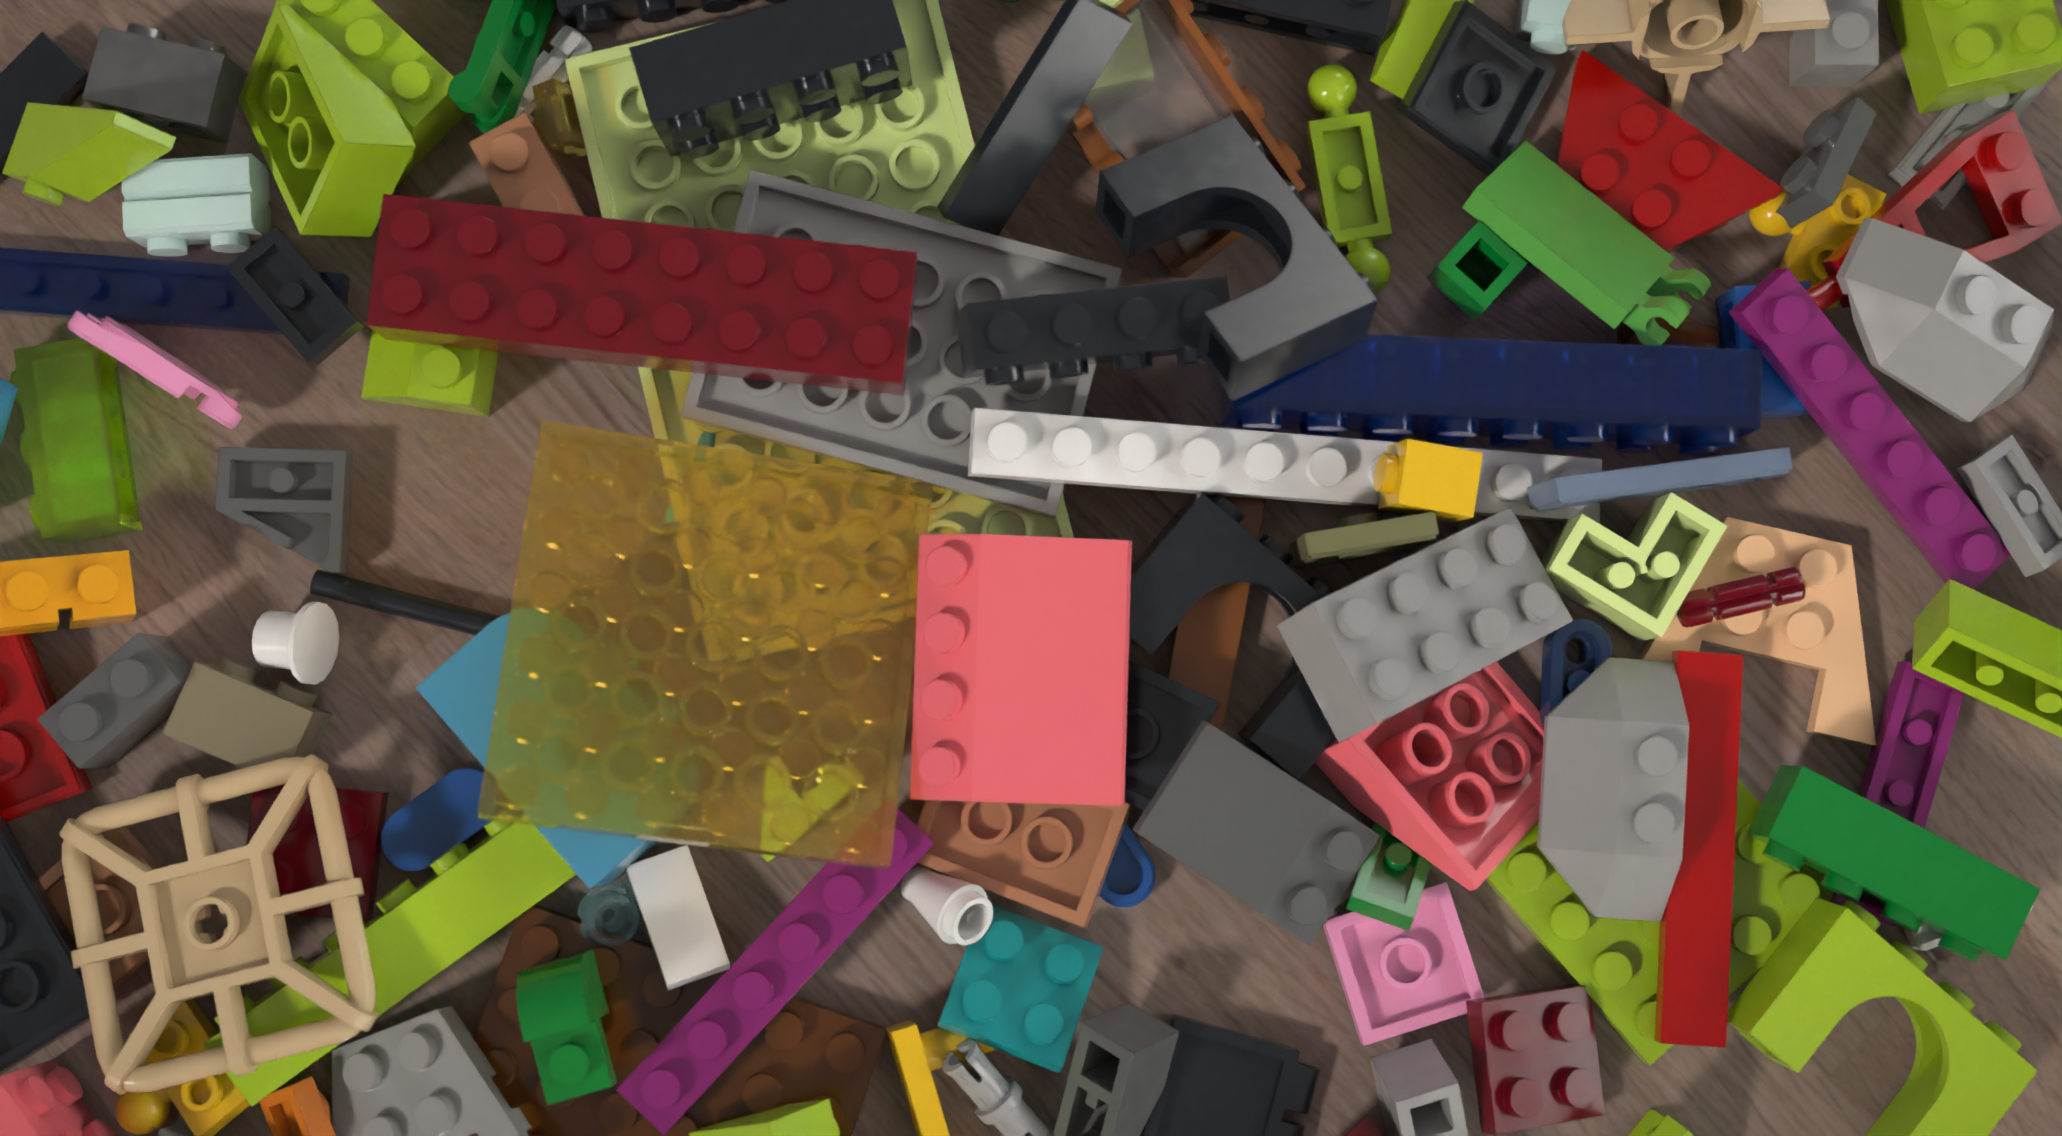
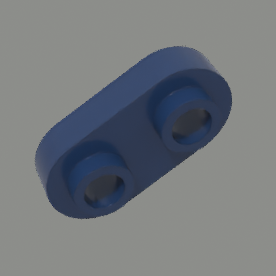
(1559, 673)

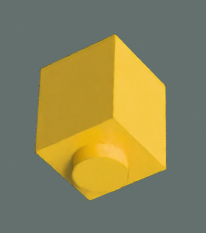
(1428, 478)

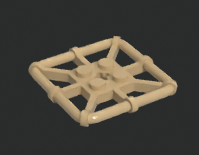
(253, 945)

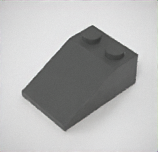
(1256, 832)

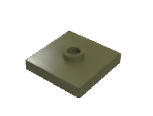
(1363, 537)

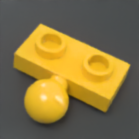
(1823, 232)
(203, 1103)

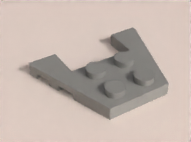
(419, 1082)

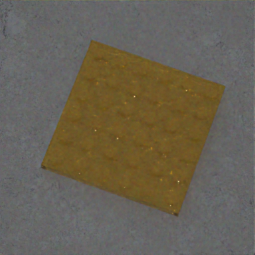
(708, 649)

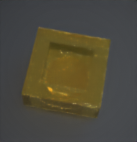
(557, 118)

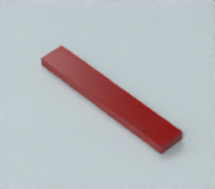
(1699, 909)

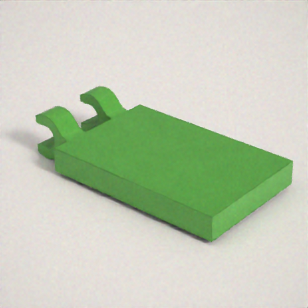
(1584, 245)

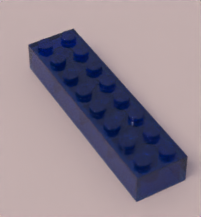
(1517, 394)

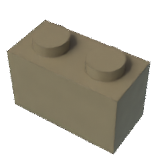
(243, 719)

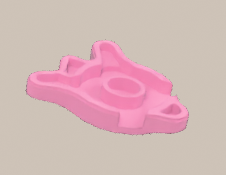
(156, 365)

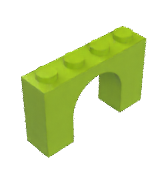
(1834, 961)

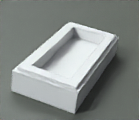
(677, 917)

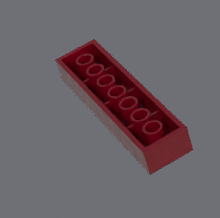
(642, 294)

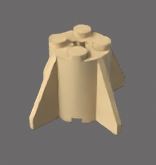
(1686, 34)

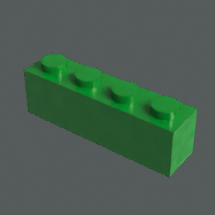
(1892, 862)

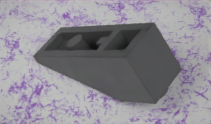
(1116, 1073)

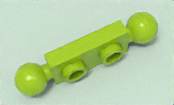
(1348, 173)

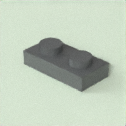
(1825, 161)

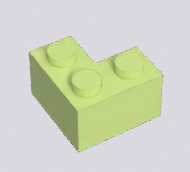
(1637, 579)

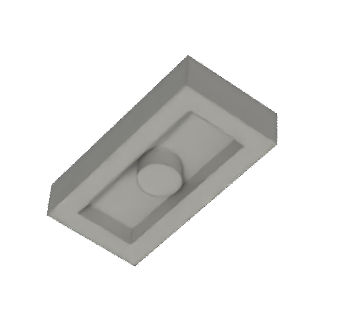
(2016, 504)

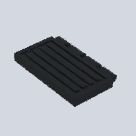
(1230, 1085)

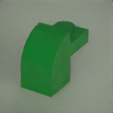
(1477, 270)
(561, 1018)

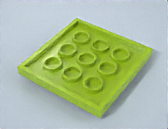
(1620, 956)

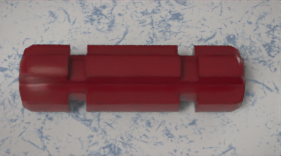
(1741, 597)

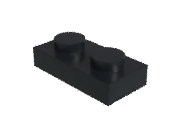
(295, 296)

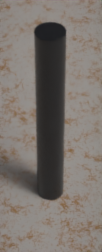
(399, 603)

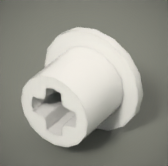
(298, 641)

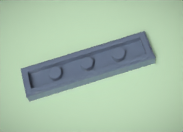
(1659, 479)

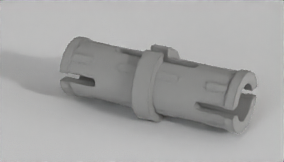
(995, 1097)

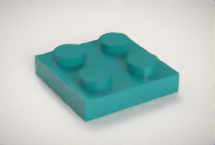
(1022, 989)

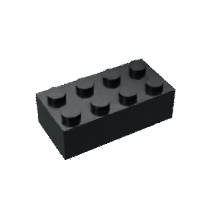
(770, 70)

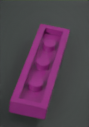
(1908, 752)

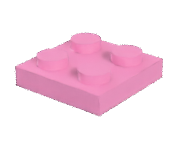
(1401, 976)

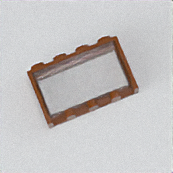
(1160, 88)

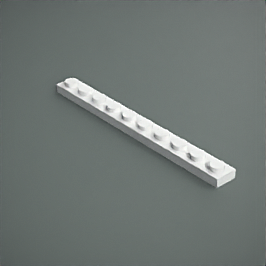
(1233, 462)

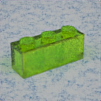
(75, 442)

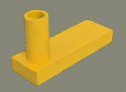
(915, 1059)

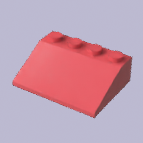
(1021, 669)

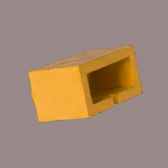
(91, 585)

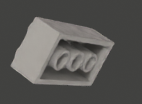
(1423, 623)

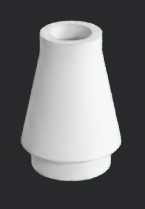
(949, 905)

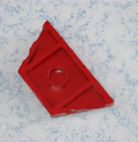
(1651, 161)

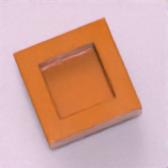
(298, 1110)

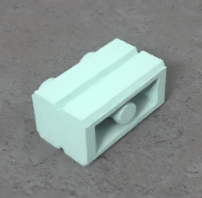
(197, 202)

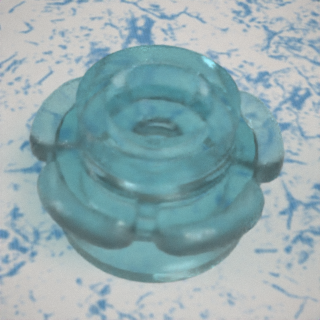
(624, 918)

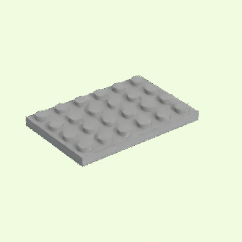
(930, 425)

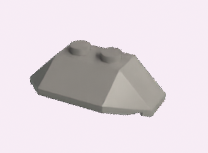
(1941, 319)
(1617, 788)

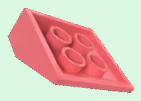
(1450, 773)

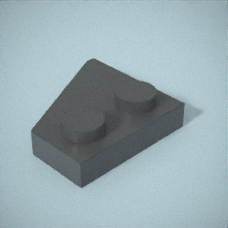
(291, 498)

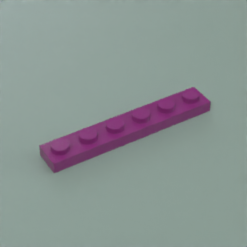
(1869, 429)
(765, 980)

